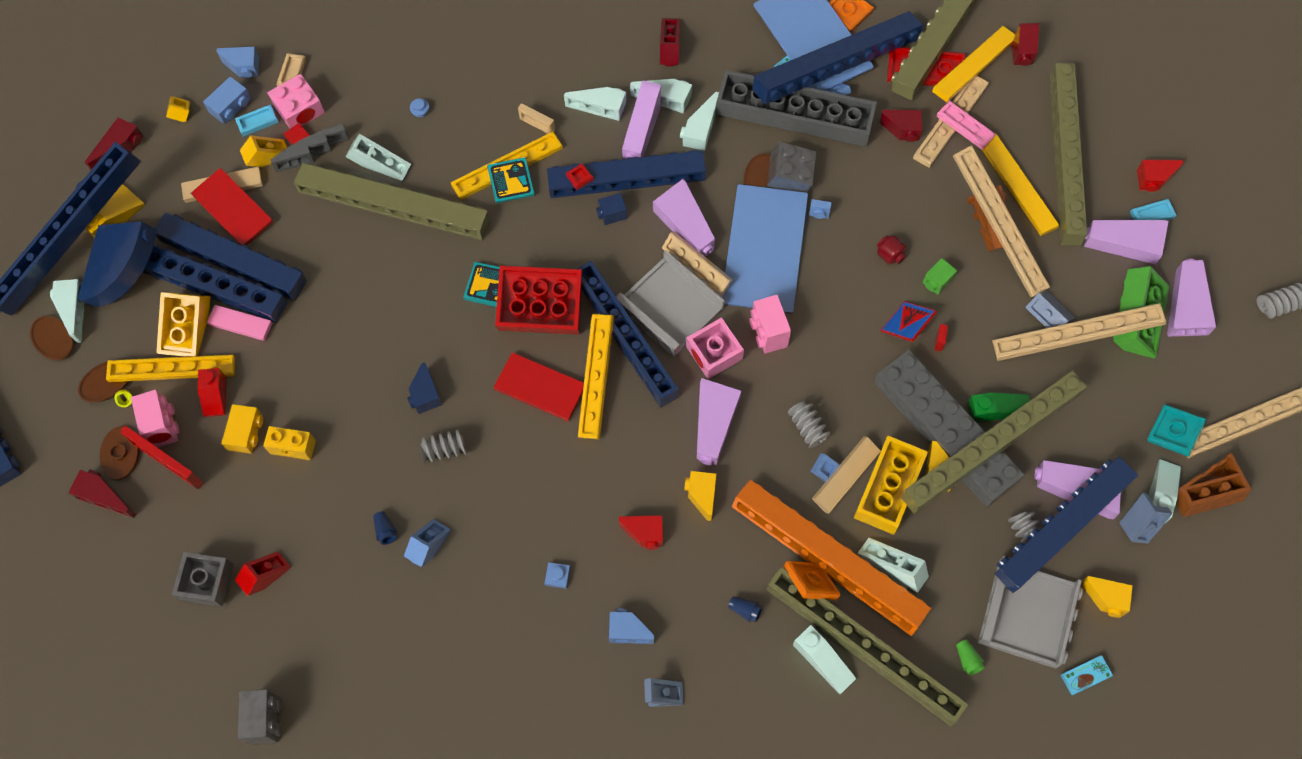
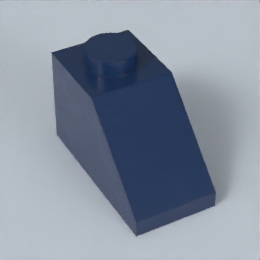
(423, 391)

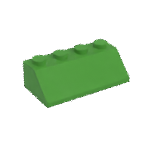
(1142, 289)

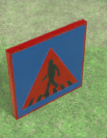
(908, 321)

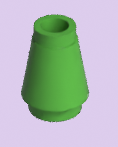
(970, 659)

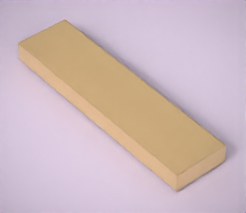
(245, 179)
(700, 265)
(846, 475)

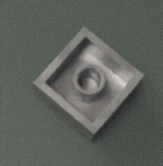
(791, 168)
(202, 579)
(259, 717)

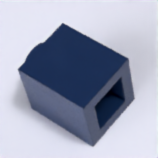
(611, 209)

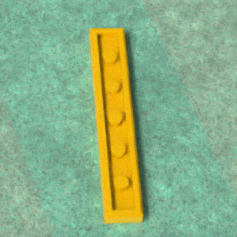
(974, 64)
(533, 151)
(1020, 187)
(167, 367)
(595, 376)

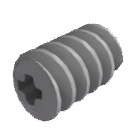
(1281, 301)
(808, 424)
(442, 445)
(1024, 525)

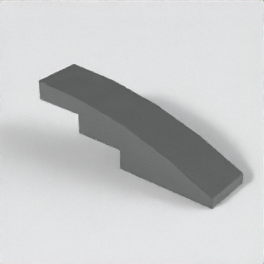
(308, 147)

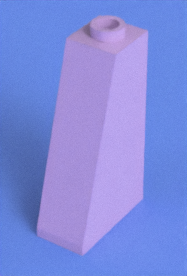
(642, 120)
(681, 214)
(1128, 238)
(1191, 302)
(716, 414)
(1066, 478)

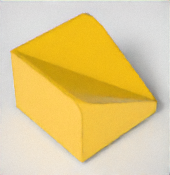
(178, 109)

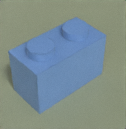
(227, 100)

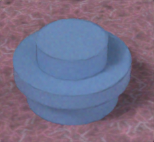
(419, 107)

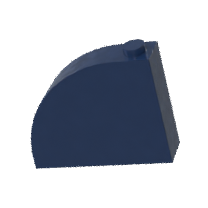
(116, 261)

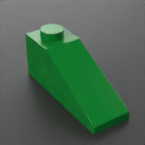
(995, 405)

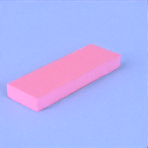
(966, 125)
(239, 323)

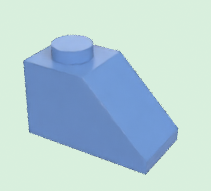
(241, 60)
(426, 542)
(627, 628)

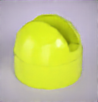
(119, 401)

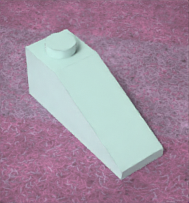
(674, 93)
(598, 101)
(699, 125)
(377, 158)
(69, 308)
(1165, 485)
(896, 564)
(824, 659)

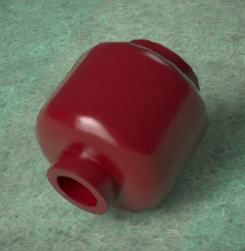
(891, 249)

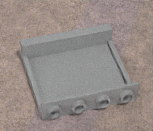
(671, 303)
(1033, 619)

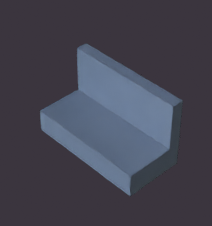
(1049, 310)
(1144, 520)

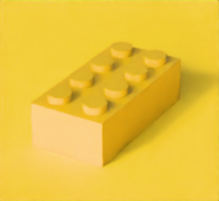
(893, 473)

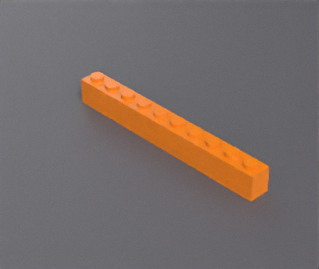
(837, 560)

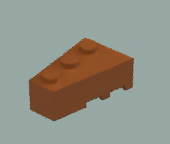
(988, 234)
(1214, 488)

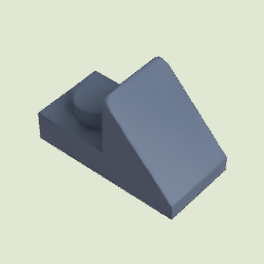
(663, 692)

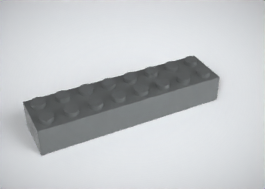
(804, 111)
(943, 420)

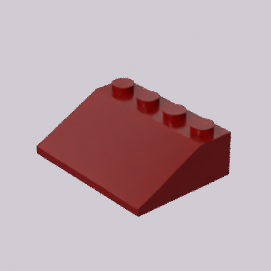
(539, 300)

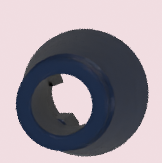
(384, 528)
(746, 608)

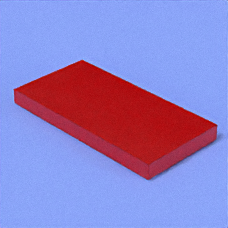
(946, 63)
(232, 207)
(539, 386)
(161, 457)

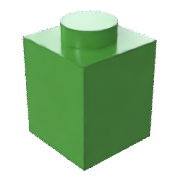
(939, 276)

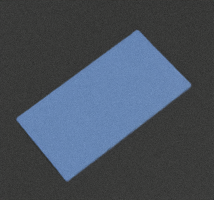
(805, 27)
(765, 245)

